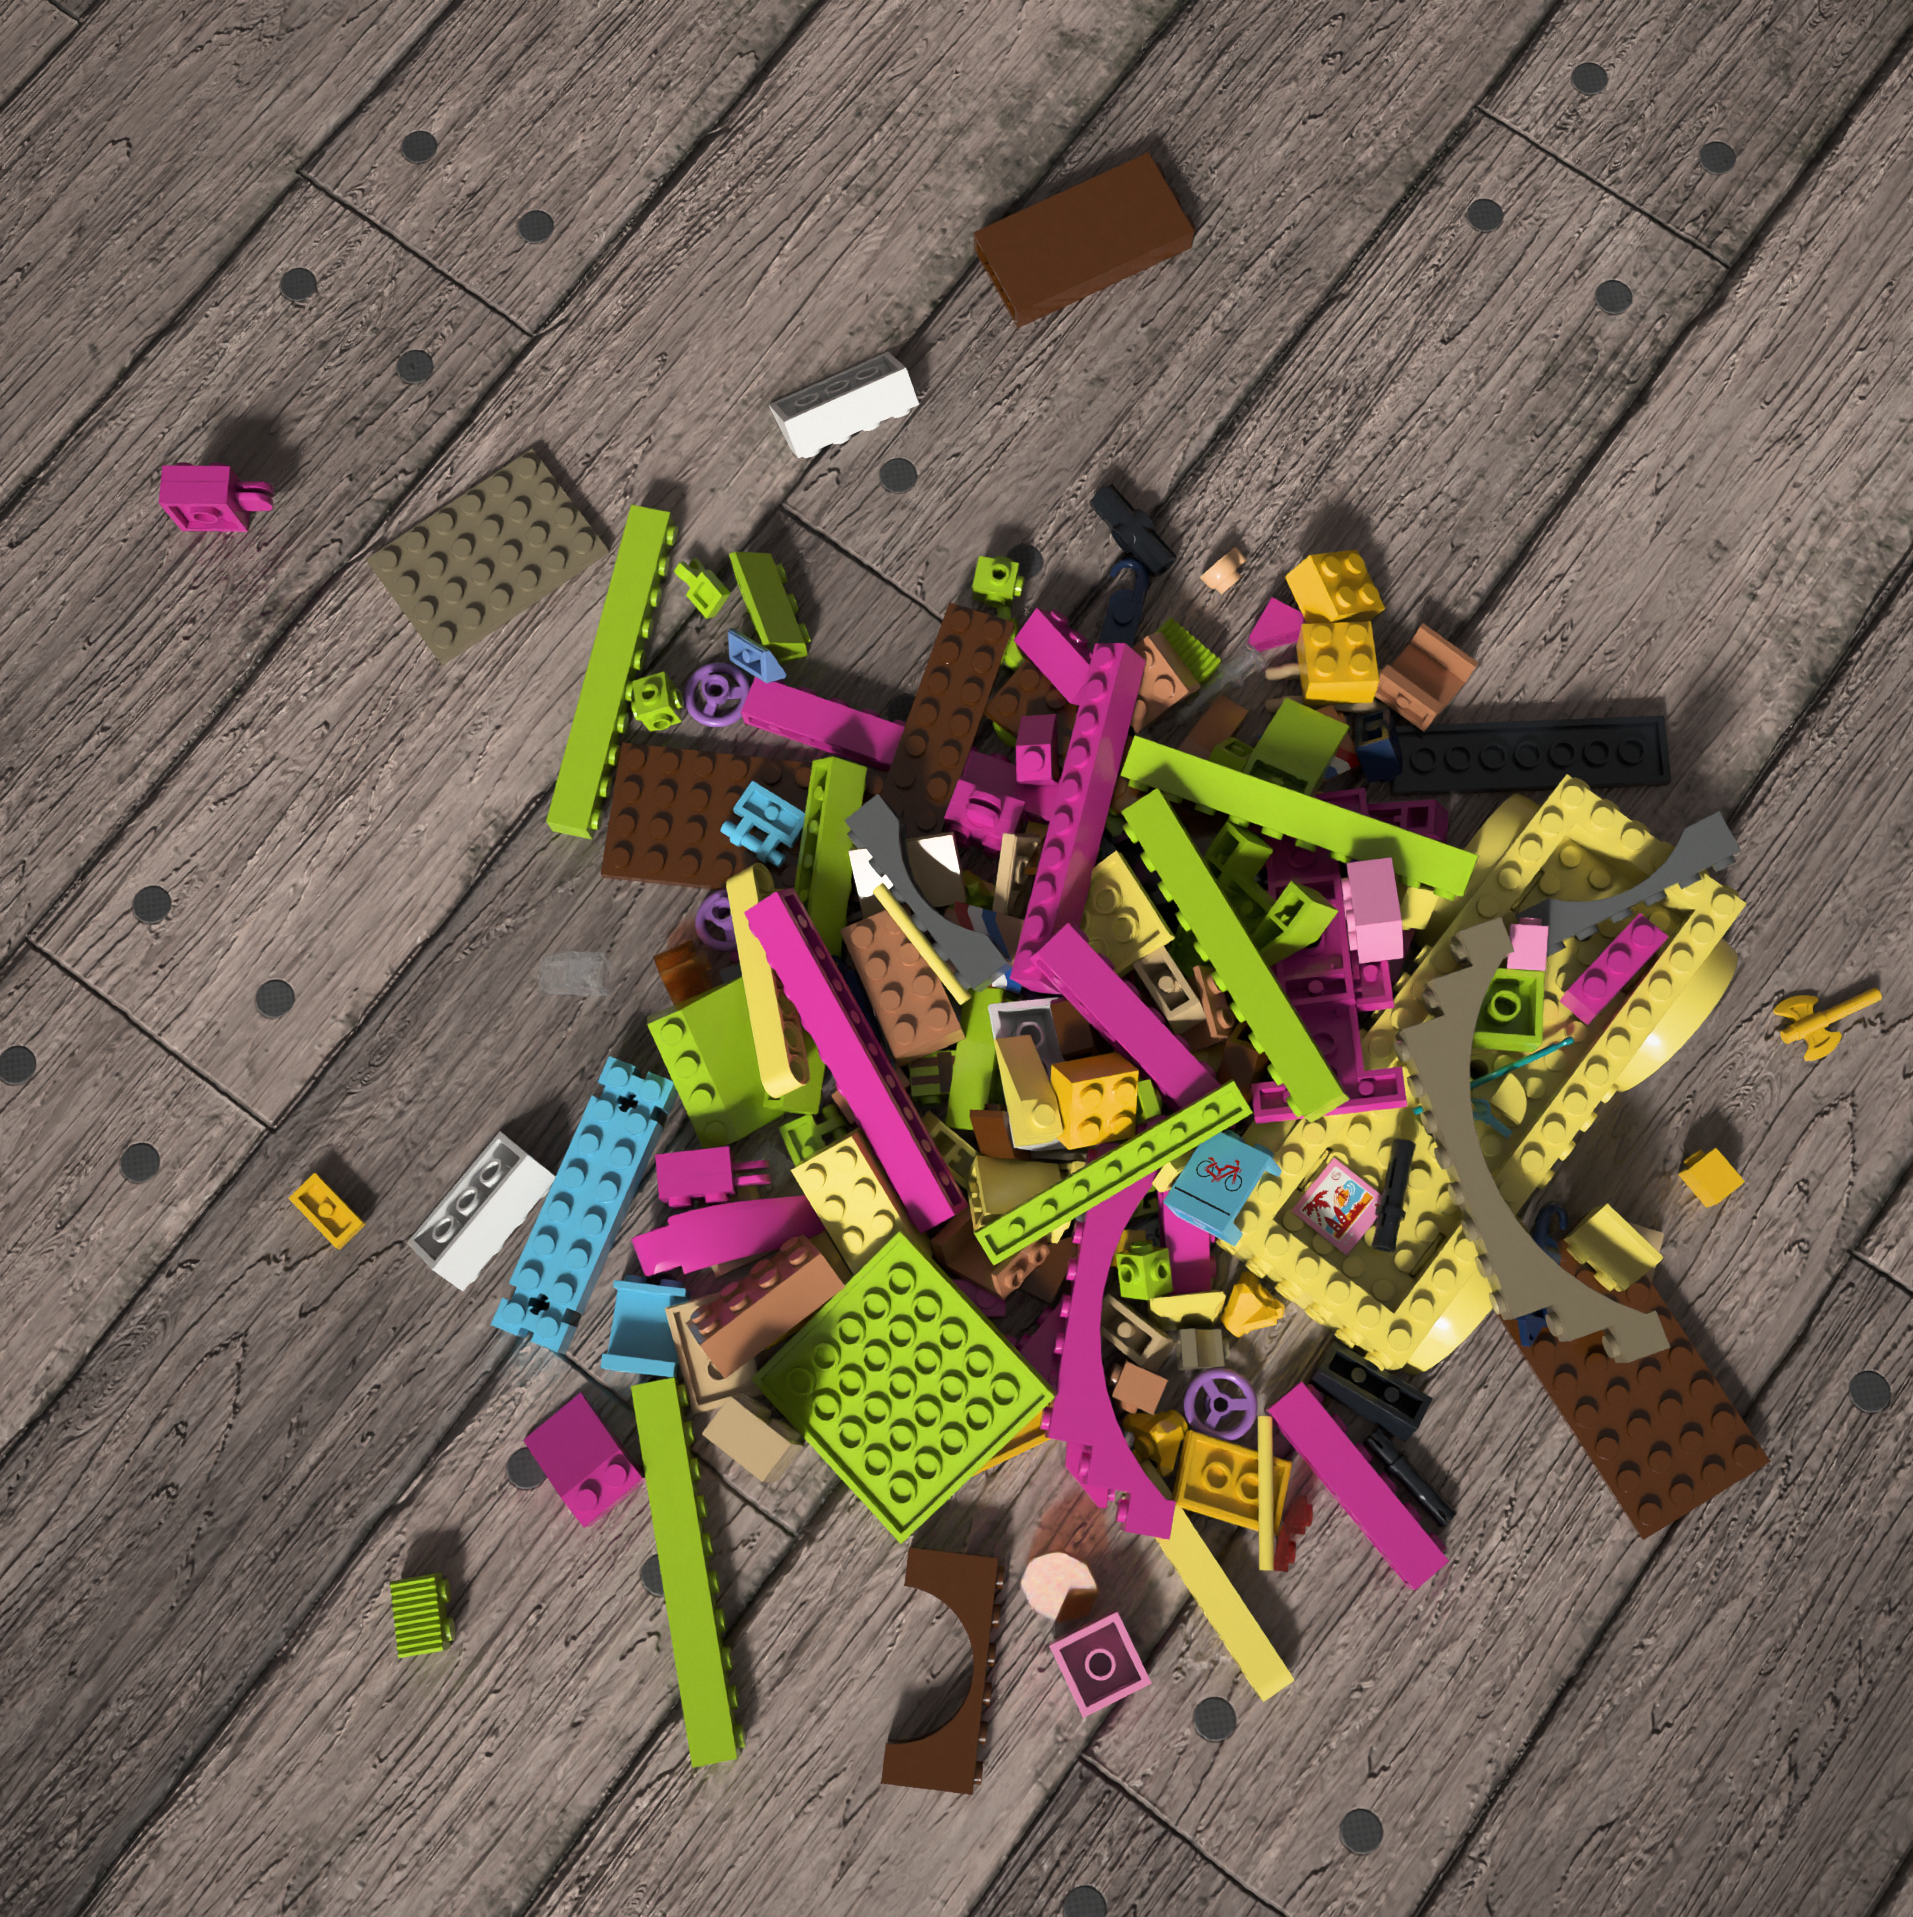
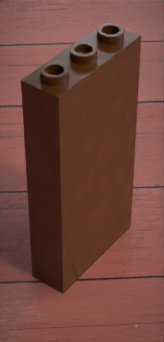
(1084, 239)

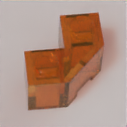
(684, 971)

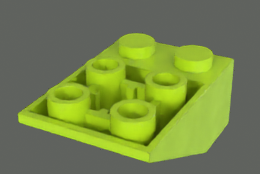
(1296, 748)

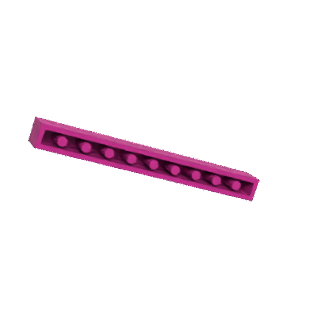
(874, 741)
(1080, 805)
(855, 1059)

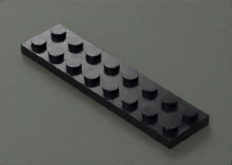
(1532, 755)

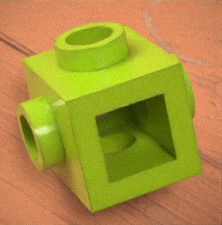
(997, 581)
(657, 702)
(1144, 1271)

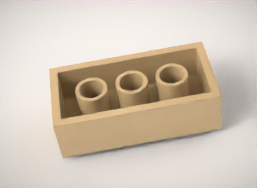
(753, 1439)

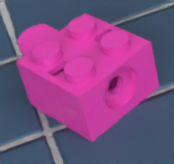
(211, 497)
(982, 817)
(704, 1176)

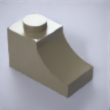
(1200, 1349)

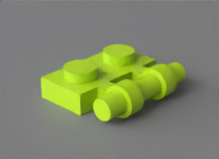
(805, 1137)

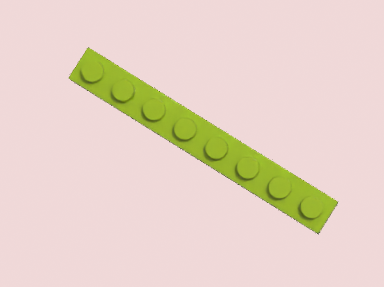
(1113, 1172)

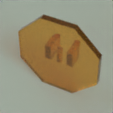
(1059, 1585)

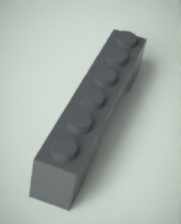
(885, 838)
(1699, 848)

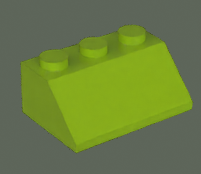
(769, 606)

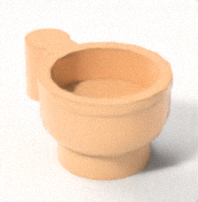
(1224, 572)

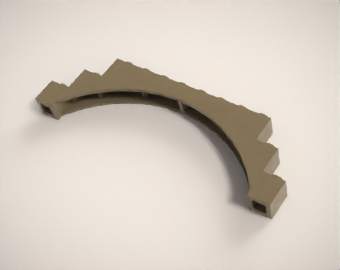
(1515, 1266)

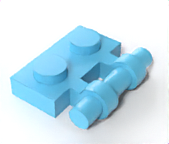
(770, 814)

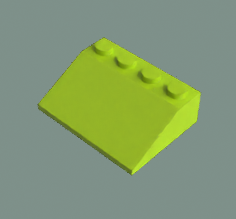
(714, 1063)

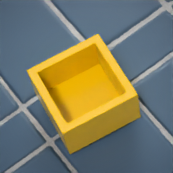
(1334, 588)
(1337, 663)
(1095, 1099)

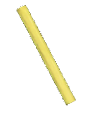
(921, 943)
(1265, 1493)

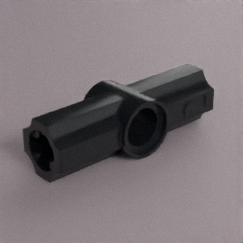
(1133, 530)

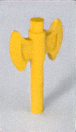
(1812, 1025)

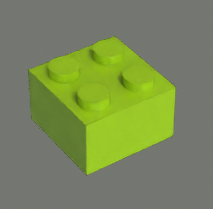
(1511, 1012)

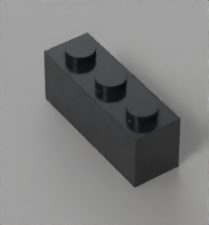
(1370, 1391)

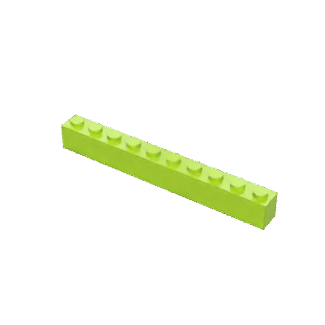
(610, 673)
(1299, 816)
(824, 888)
(1235, 957)
(686, 1572)

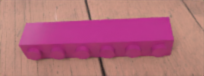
(1123, 1018)
(1357, 1486)

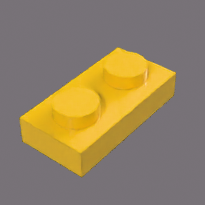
(327, 1211)

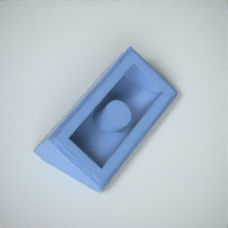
(754, 657)

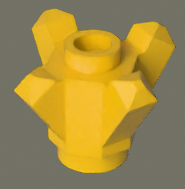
(1250, 1306)
(1157, 1437)

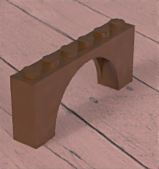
(948, 1754)

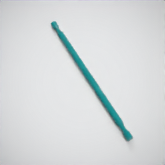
(1510, 1067)

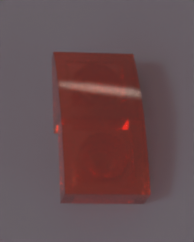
(1294, 1520)

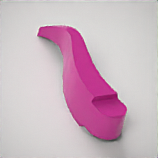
(725, 1233)

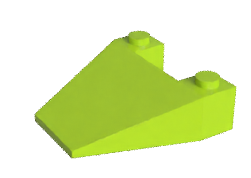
(1274, 925)

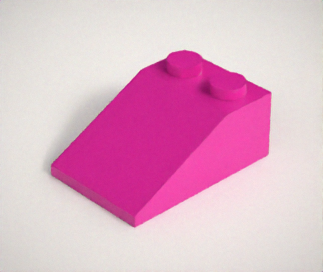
(584, 1461)

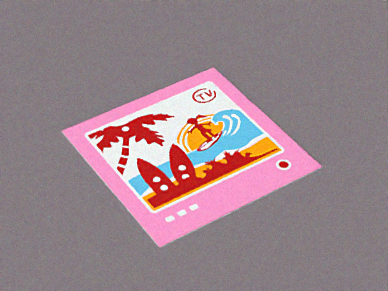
(1339, 1206)

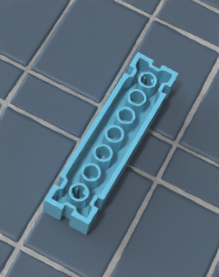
(586, 1205)

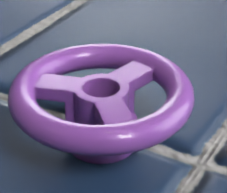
(711, 683)
(714, 909)
(1206, 1380)

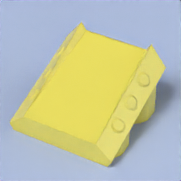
(1186, 1310)

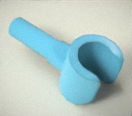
(1483, 1113)

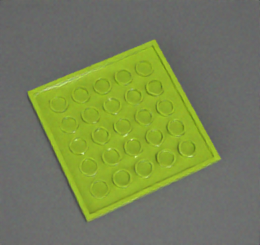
(903, 1386)

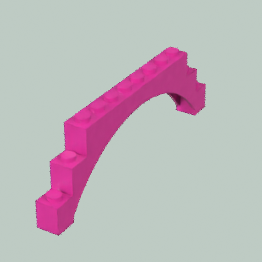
(1083, 1407)

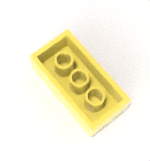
(855, 1199)

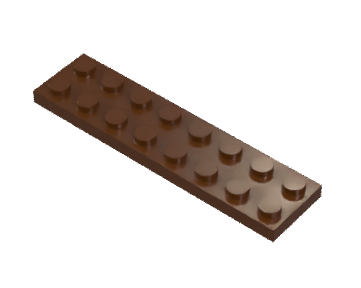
(1032, 693)
(945, 717)

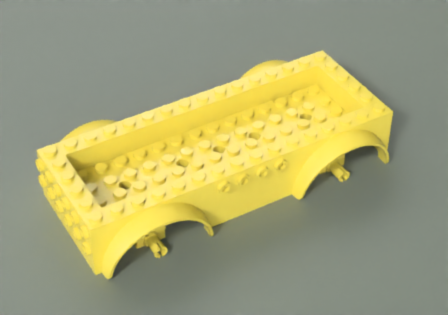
(1428, 1294)

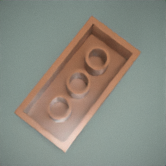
(901, 988)
(764, 1304)

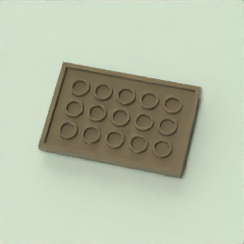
(487, 556)

